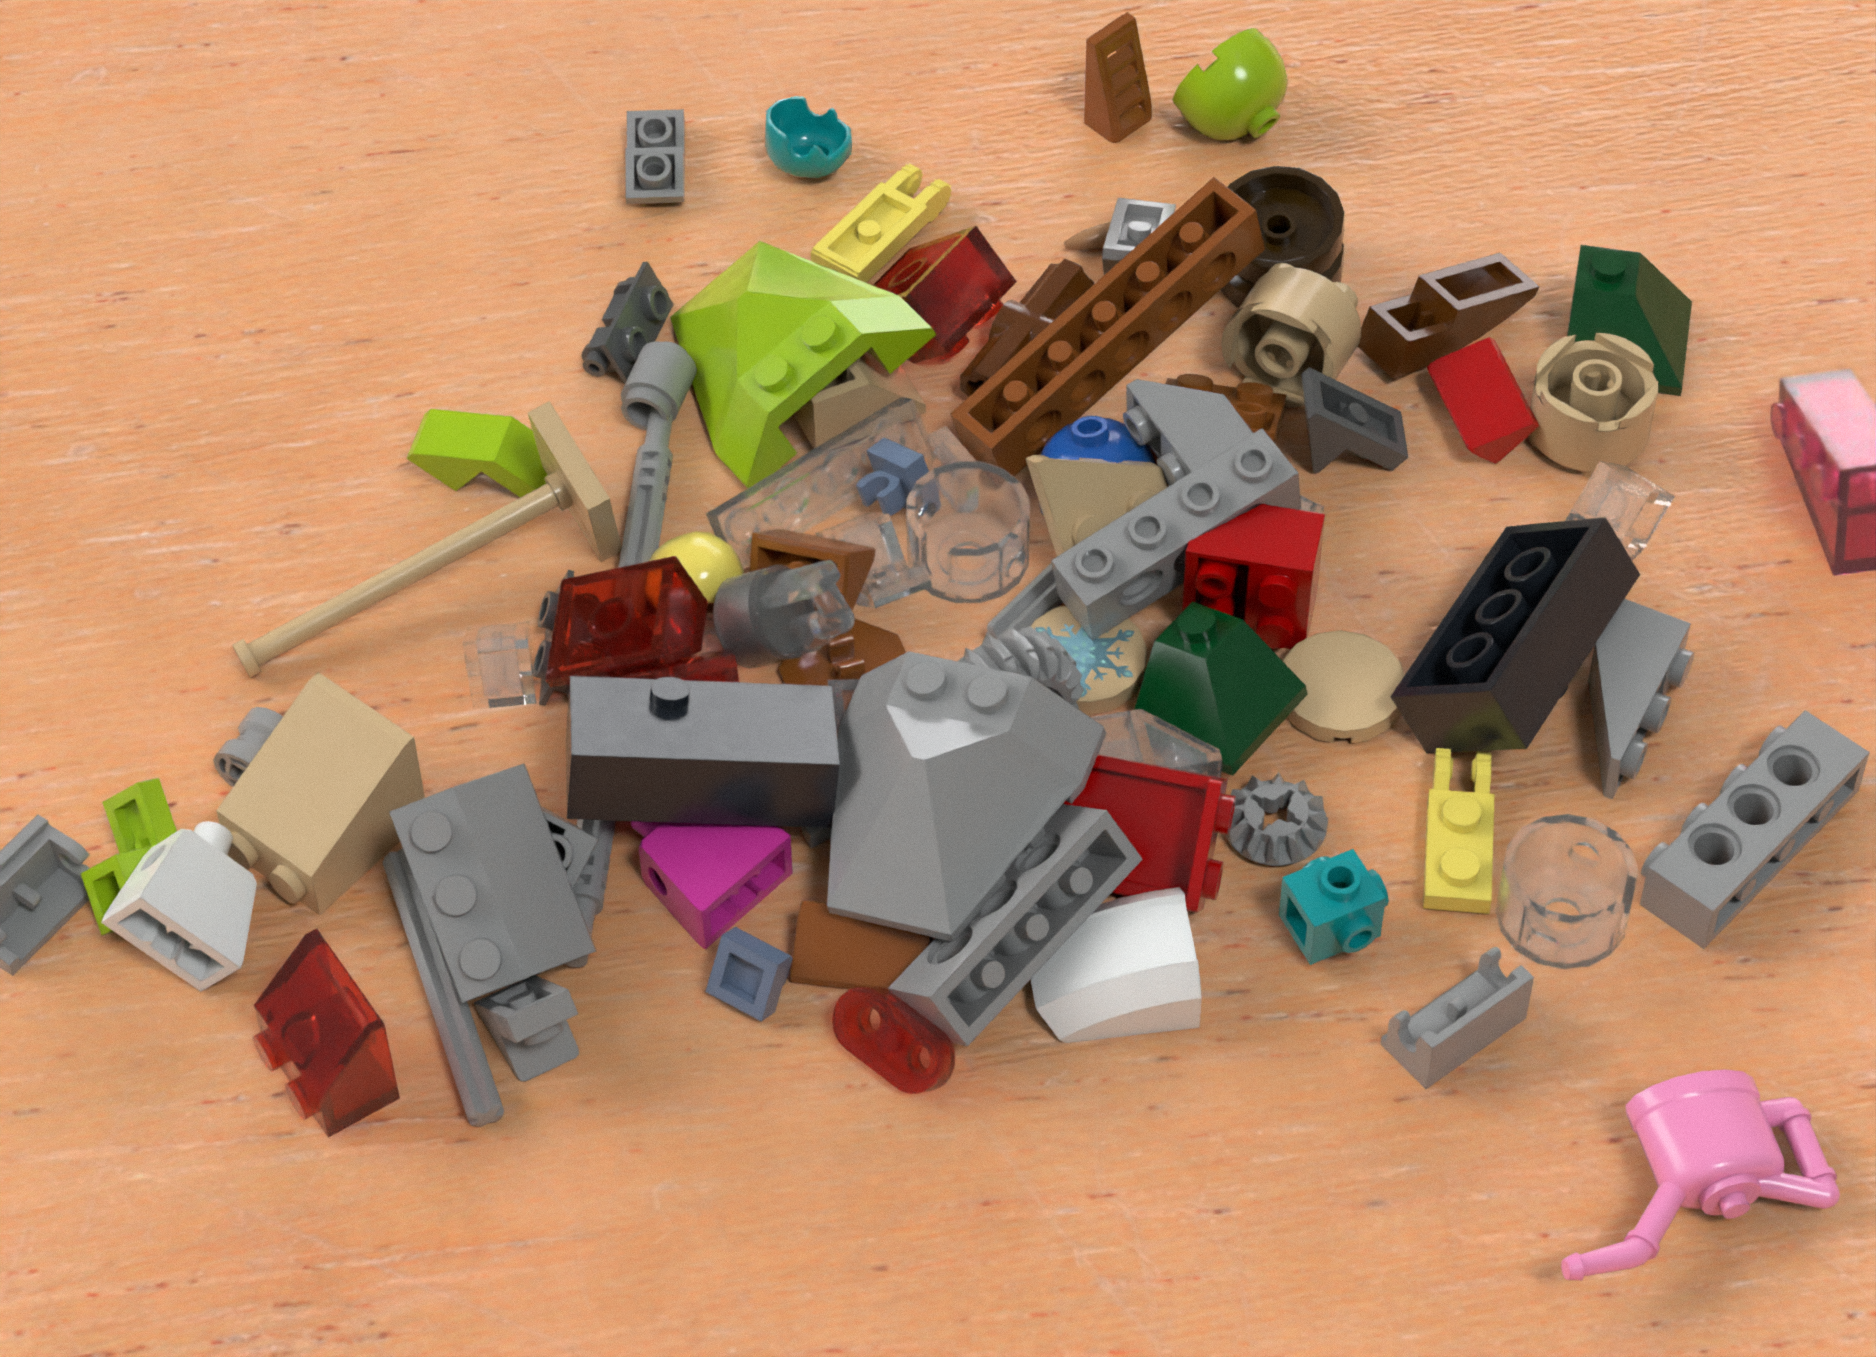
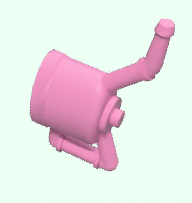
(1712, 1153)

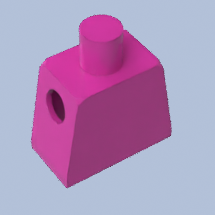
(712, 871)

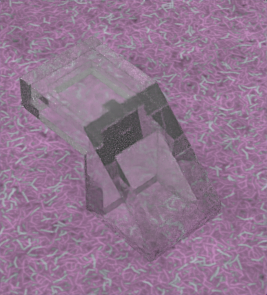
(890, 573)

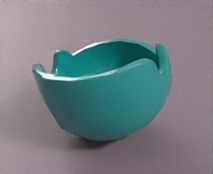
(805, 141)

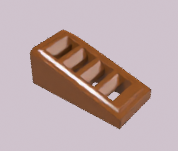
(1118, 84)

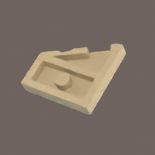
(1089, 493)

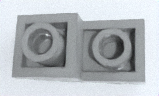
(655, 156)

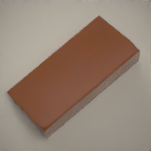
(802, 549)
(849, 951)

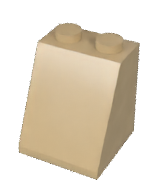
(321, 796)

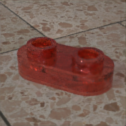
(897, 1043)

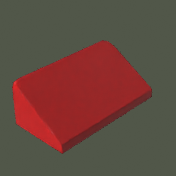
(1483, 399)

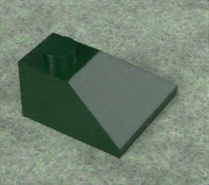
(1632, 299)
(1218, 683)

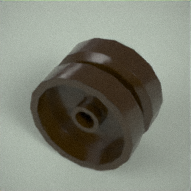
(1298, 225)

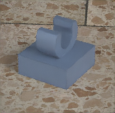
(893, 477)
(748, 973)

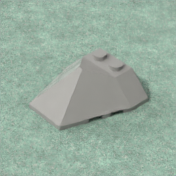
(946, 787)

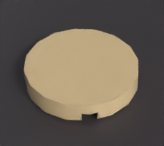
(1346, 686)

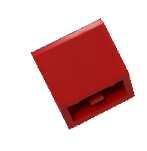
(1260, 571)

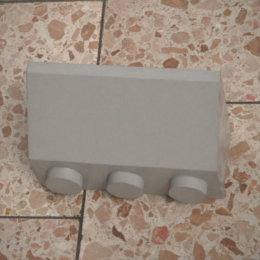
(492, 882)

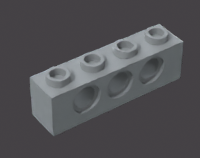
(1146, 548)
(1752, 828)
(1022, 925)

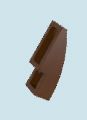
(1444, 313)

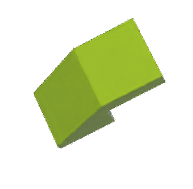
(463, 444)
(138, 822)

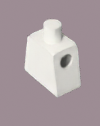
(188, 905)

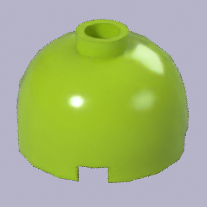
(1237, 90)

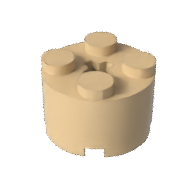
(1292, 324)
(1593, 402)

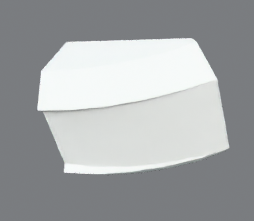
(1123, 972)

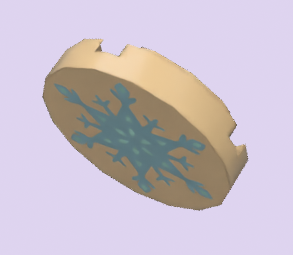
(1108, 664)

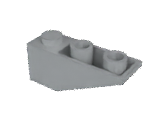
(1628, 685)

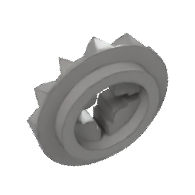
(1283, 840)

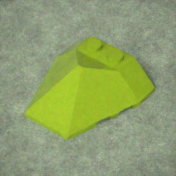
(776, 337)

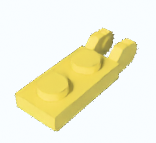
(881, 224)
(1459, 839)

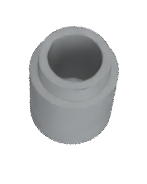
(657, 380)

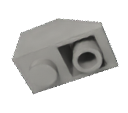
(1181, 425)

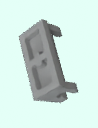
(37, 890)
(1459, 1020)

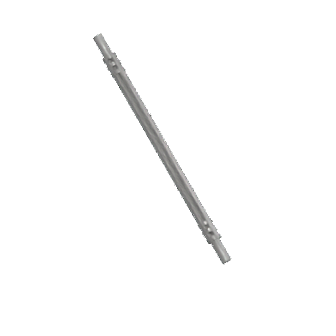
(639, 543)

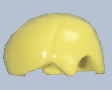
(705, 558)

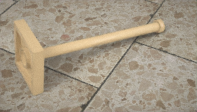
(568, 485)

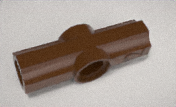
(1022, 321)

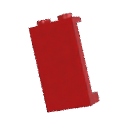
(1168, 820)

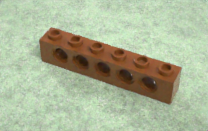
(1110, 328)

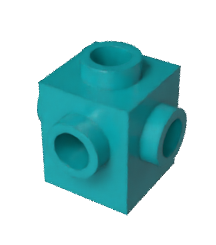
(1333, 906)

